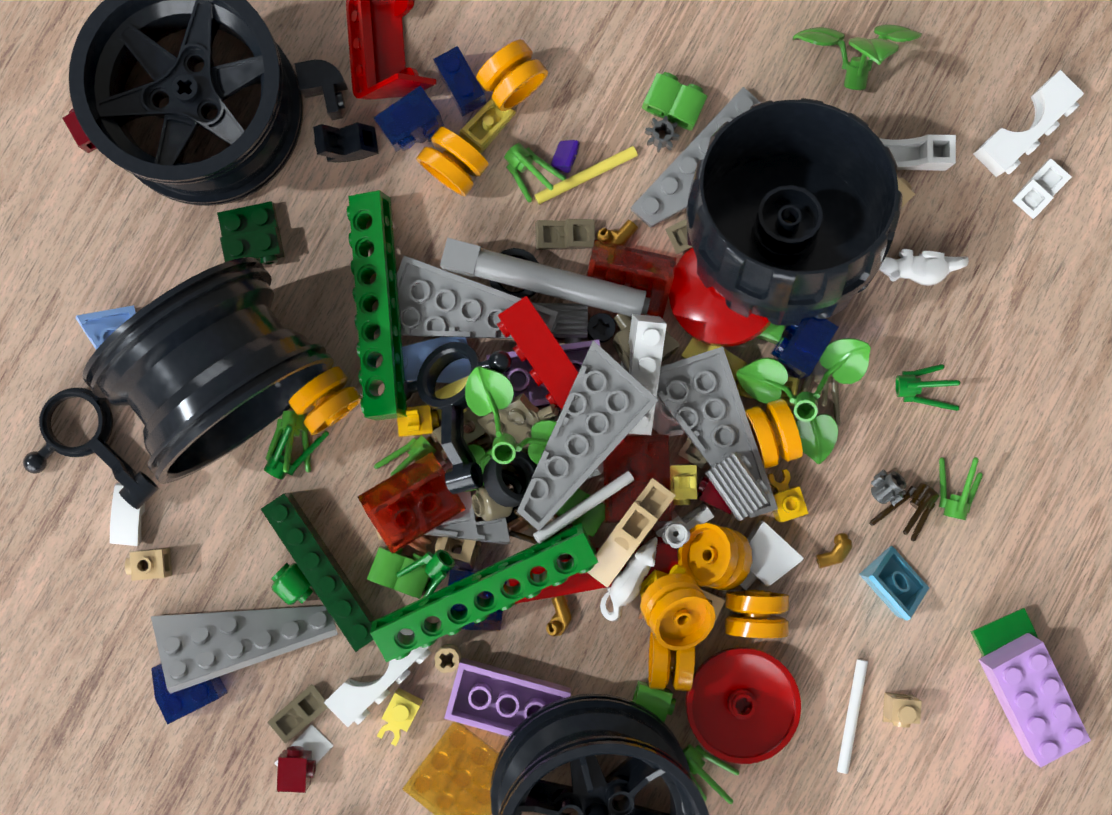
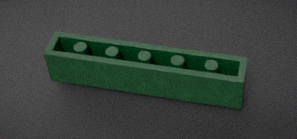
(320, 569)

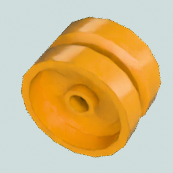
(511, 75)
(452, 161)
(325, 400)
(775, 433)
(716, 556)
(677, 611)
(756, 616)
(663, 661)

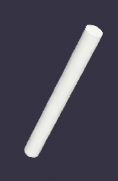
(583, 507)
(852, 716)

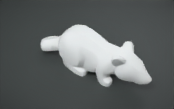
(924, 269)
(628, 582)

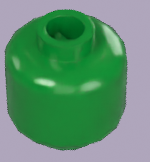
(291, 584)

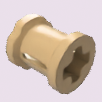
(449, 667)

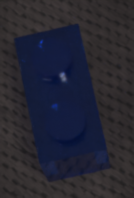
(460, 81)

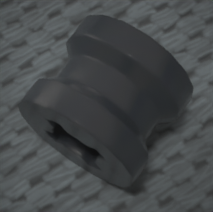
(601, 332)

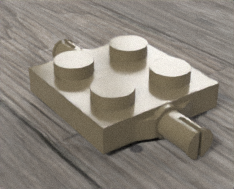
(515, 420)

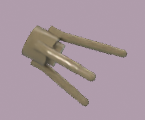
(818, 372)

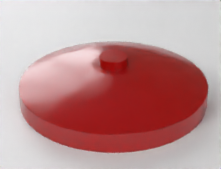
(704, 310)
(743, 705)

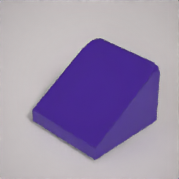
(565, 155)

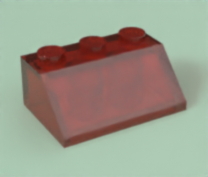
(635, 269)
(645, 459)
(411, 503)

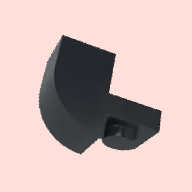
(322, 78)
(345, 143)

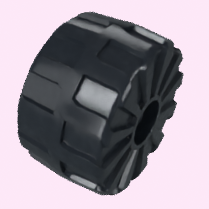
(802, 167)

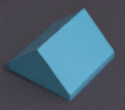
(895, 583)

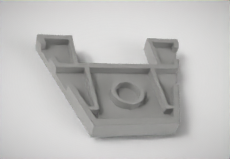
(465, 524)

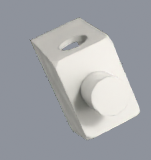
(770, 556)

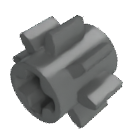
(669, 132)
(888, 487)

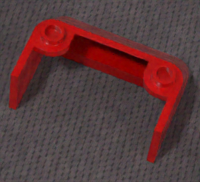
(379, 50)

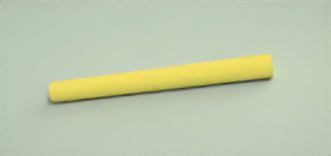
(586, 175)

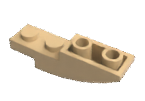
(631, 531)

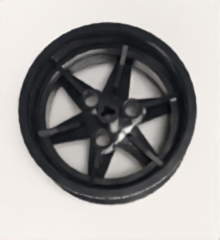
(128, 32)
(205, 367)
(575, 733)

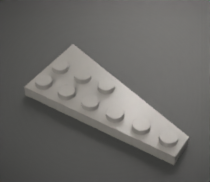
(671, 190)
(452, 306)
(711, 413)
(593, 421)
(217, 643)

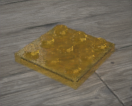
(455, 775)

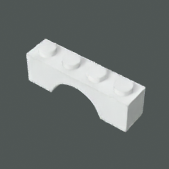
(1050, 102)
(923, 152)
(646, 352)
(354, 697)

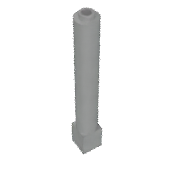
(544, 279)

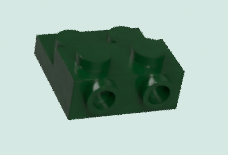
(251, 233)

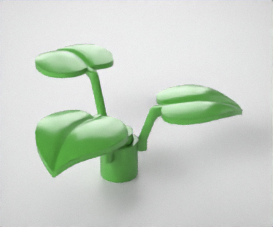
(876, 49)
(765, 379)
(487, 392)

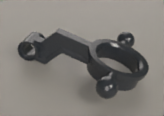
(465, 472)
(136, 487)

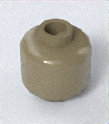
(487, 508)

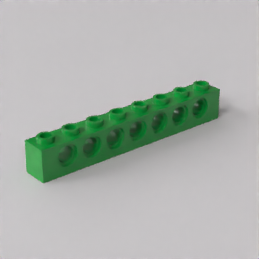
(392, 401)
(491, 579)

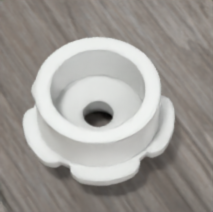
(676, 541)

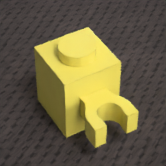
(683, 483)
(400, 714)

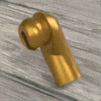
(619, 236)
(838, 554)
(561, 618)

